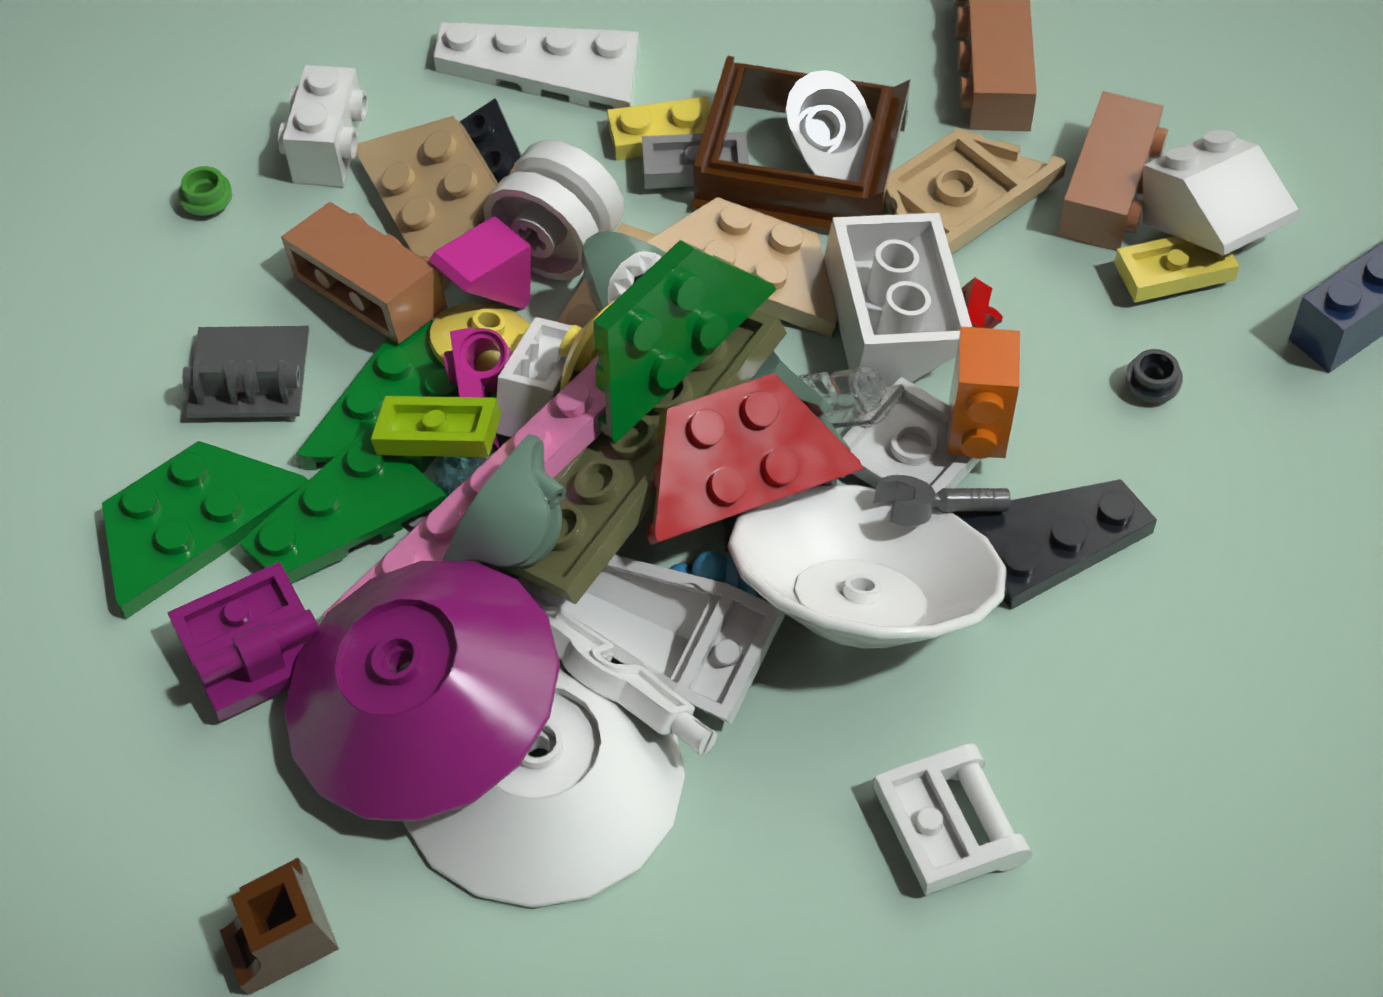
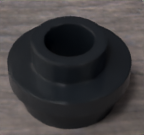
(1154, 376)

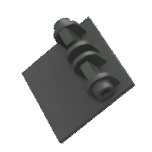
(247, 372)

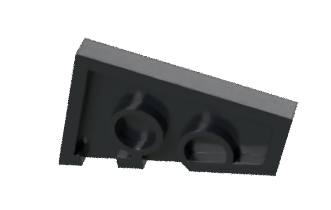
(1061, 534)

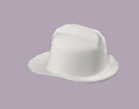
(829, 124)

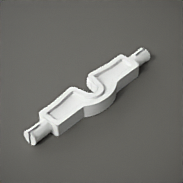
(631, 685)

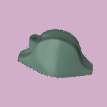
(513, 514)

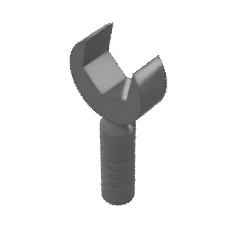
(916, 499)

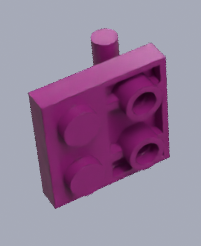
(245, 639)

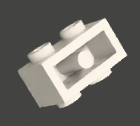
(323, 125)

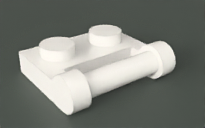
(933, 826)

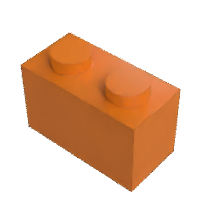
(983, 392)

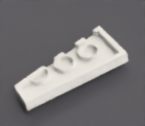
(561, 60)

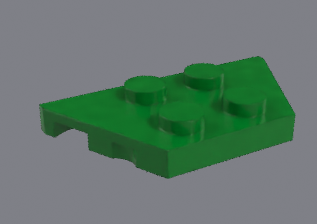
(667, 329)
(392, 371)
(186, 518)

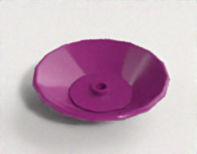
(444, 724)

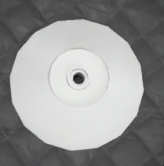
(860, 578)
(568, 818)

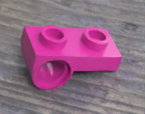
(461, 360)

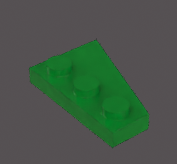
(340, 508)

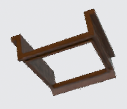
(790, 195)

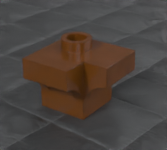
(277, 927)

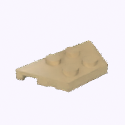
(429, 182)
(969, 183)
(770, 248)

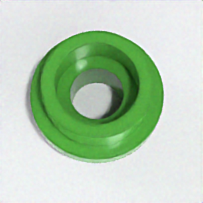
(204, 191)

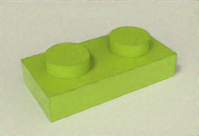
(436, 426)

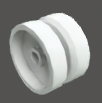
(556, 203)

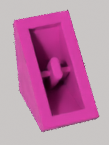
(489, 263)

